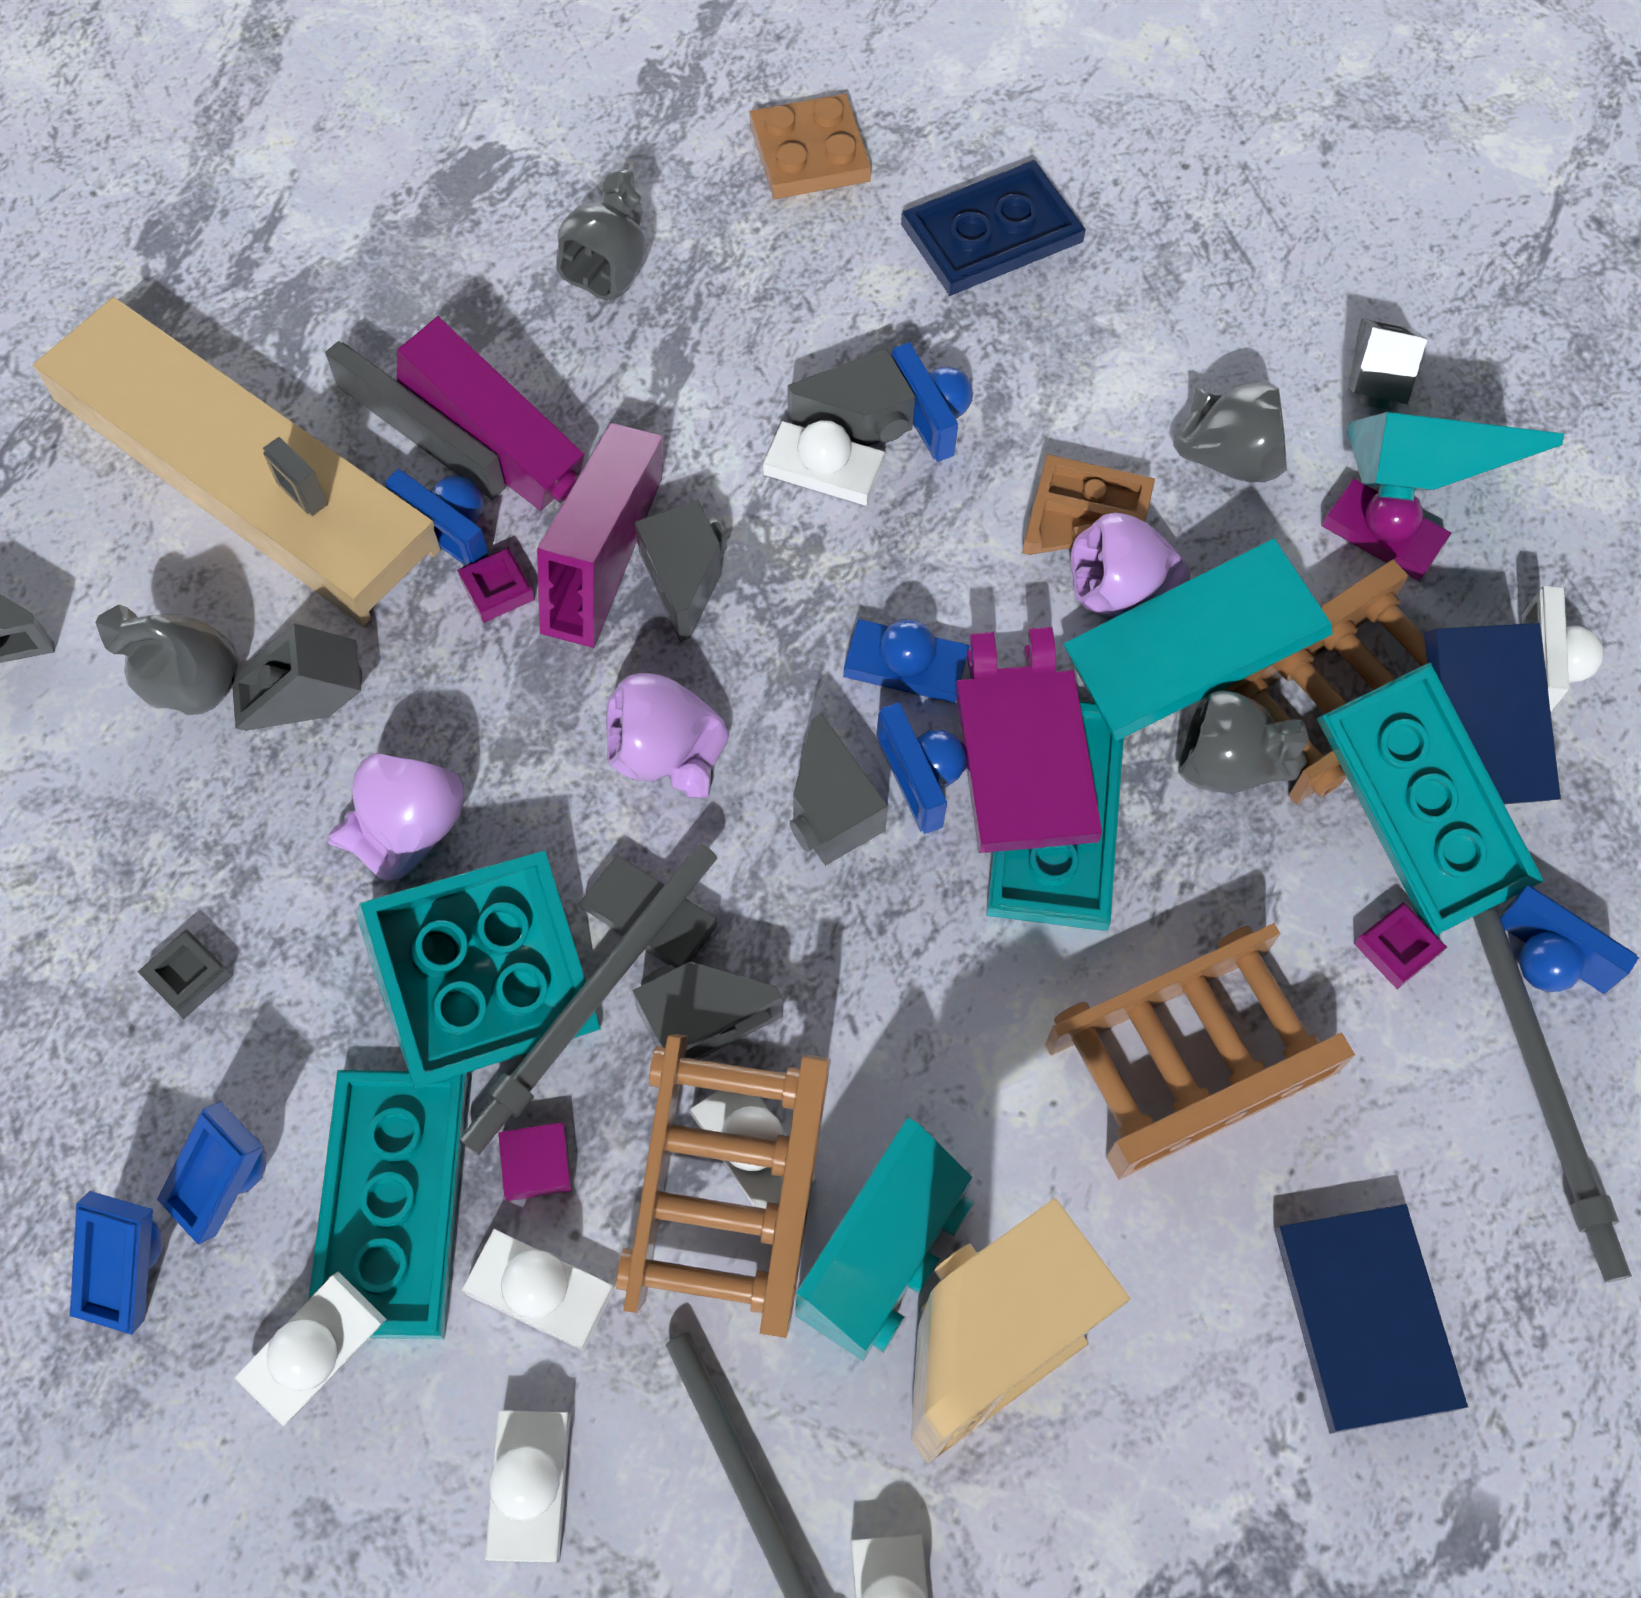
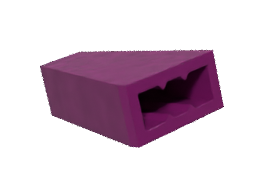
(467, 390)
(596, 534)

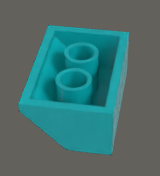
(885, 1243)

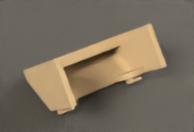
(1004, 1323)

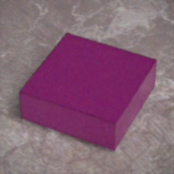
(496, 585)
(1400, 945)
(535, 1161)

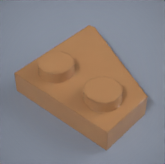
(1076, 496)

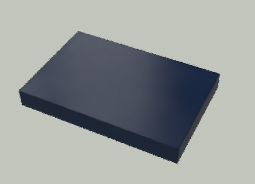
(992, 227)
(1503, 702)
(1369, 1319)

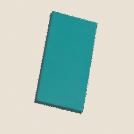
(1197, 639)
(1430, 799)
(1069, 881)
(393, 1196)

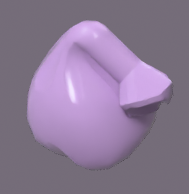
(1123, 565)
(663, 732)
(398, 813)

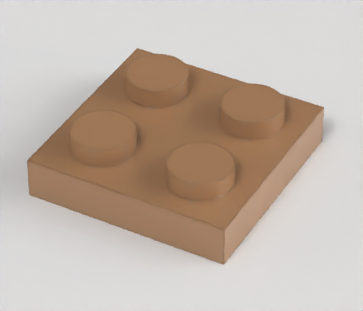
(810, 146)

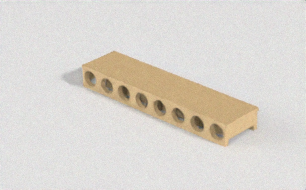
(209, 443)

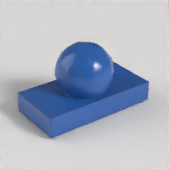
(938, 400)
(454, 508)
(906, 659)
(920, 764)
(1563, 946)
(211, 1171)
(111, 1261)

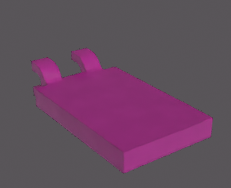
(1025, 749)

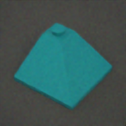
(1428, 453)
(473, 966)

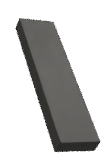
(416, 419)

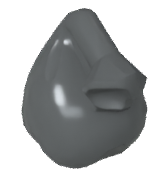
(602, 242)
(1236, 432)
(170, 658)
(1240, 746)

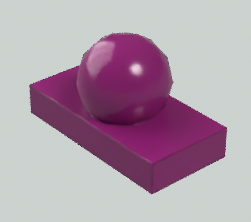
(1387, 528)

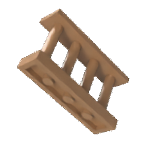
(1369, 599)
(1197, 1111)
(778, 1224)

